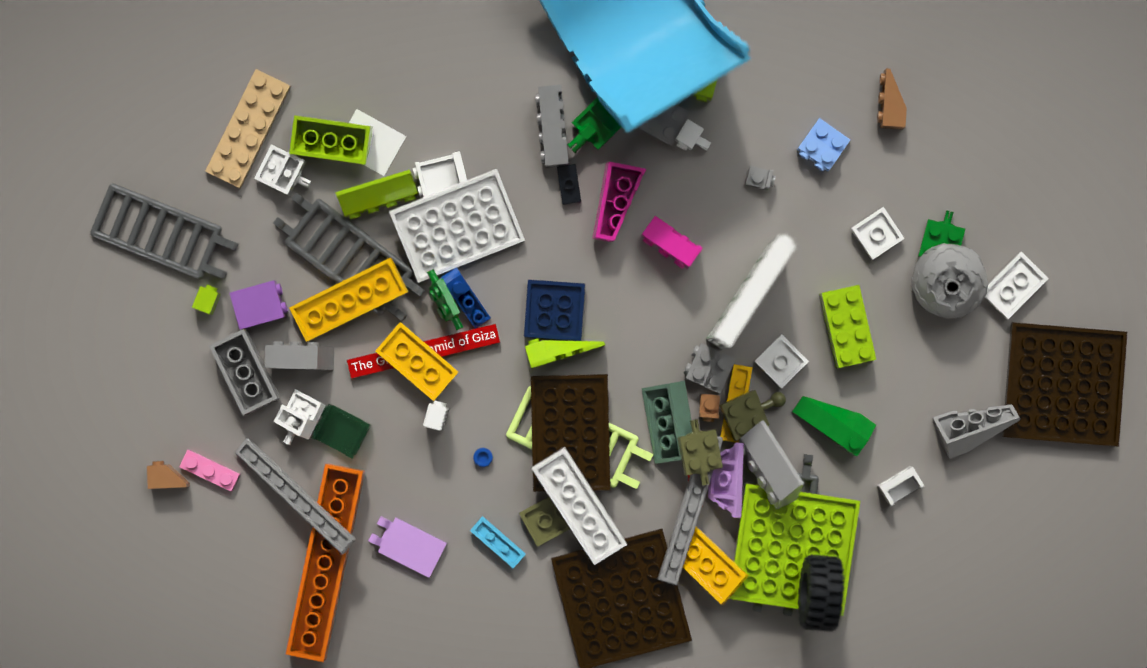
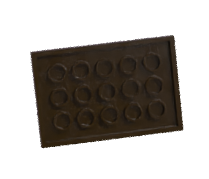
(572, 415)

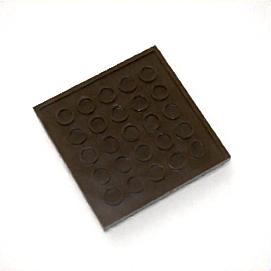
(1066, 383)
(619, 602)

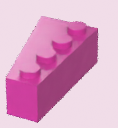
(616, 196)

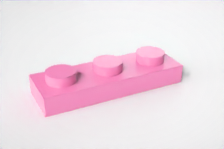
(209, 470)

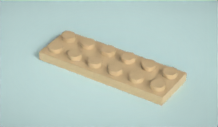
(248, 128)

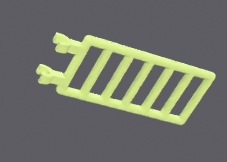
(616, 432)

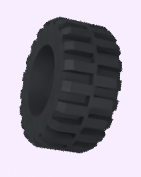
(821, 593)

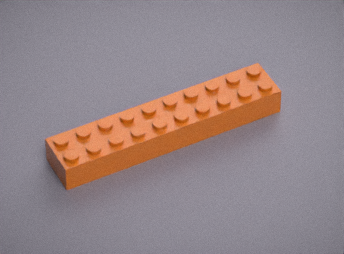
(324, 567)

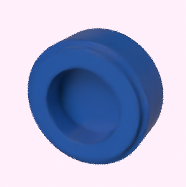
(483, 457)

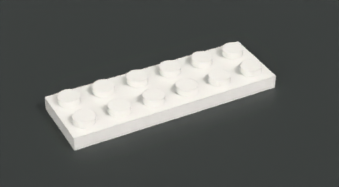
(579, 505)

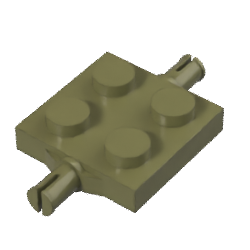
(700, 452)

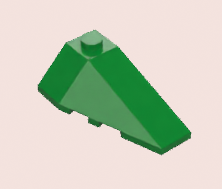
(840, 425)

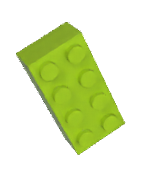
(847, 326)

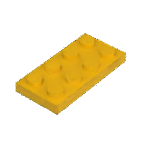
(417, 361)
(713, 567)

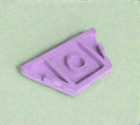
(726, 482)

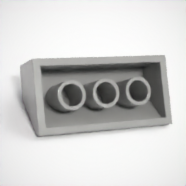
(771, 466)

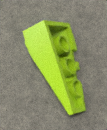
(548, 351)

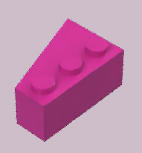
(671, 243)

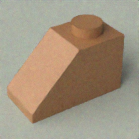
(164, 476)

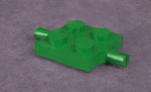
(941, 232)
(446, 305)

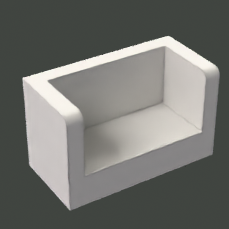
(900, 485)

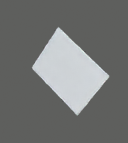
(384, 142)

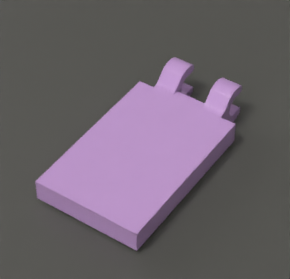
(409, 545)

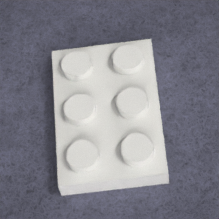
(1014, 285)

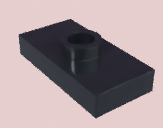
(569, 184)

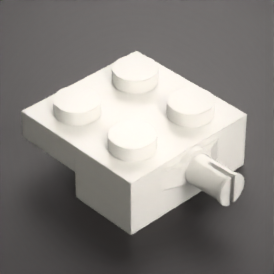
(281, 170)
(299, 416)

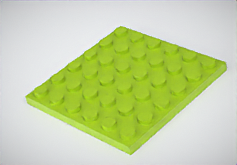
(776, 541)

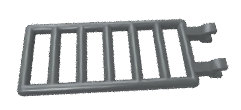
(147, 252)

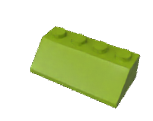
(330, 139)
(377, 193)

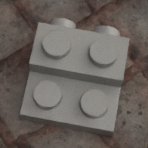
(709, 368)

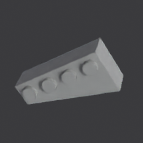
(553, 126)

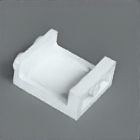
(439, 174)

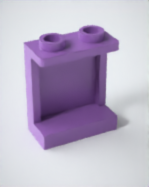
(258, 304)

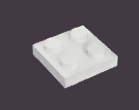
(877, 233)
(781, 361)

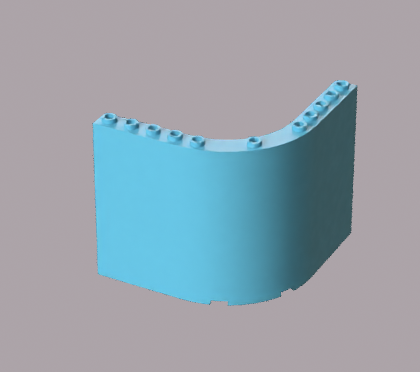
(644, 51)

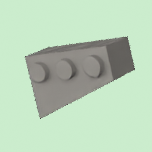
(298, 356)

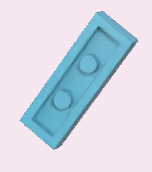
(497, 542)

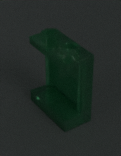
(341, 430)

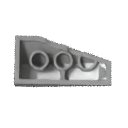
(967, 430)

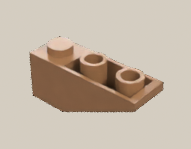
(892, 104)

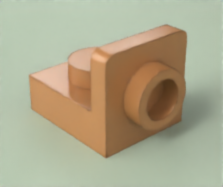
(709, 407)

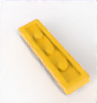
(738, 386)

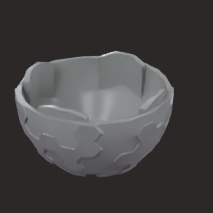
(945, 265)

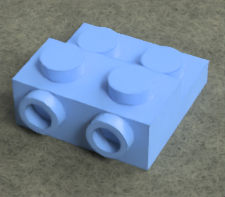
(823, 145)

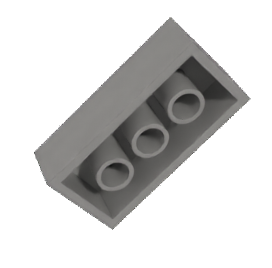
(244, 372)

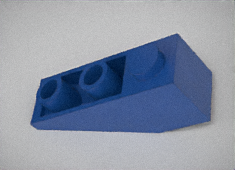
(465, 298)

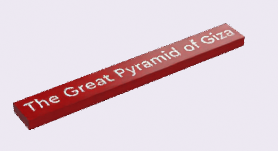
(443, 346)

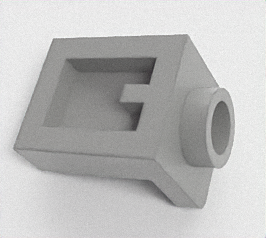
(760, 178)

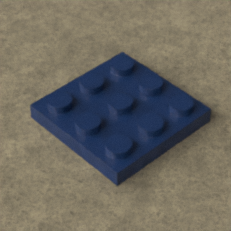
(554, 310)

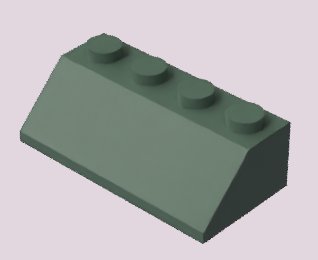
(667, 419)

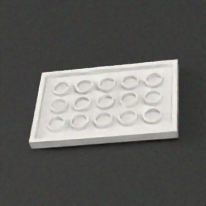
(457, 225)

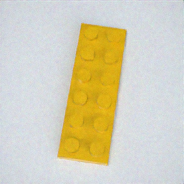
(348, 299)

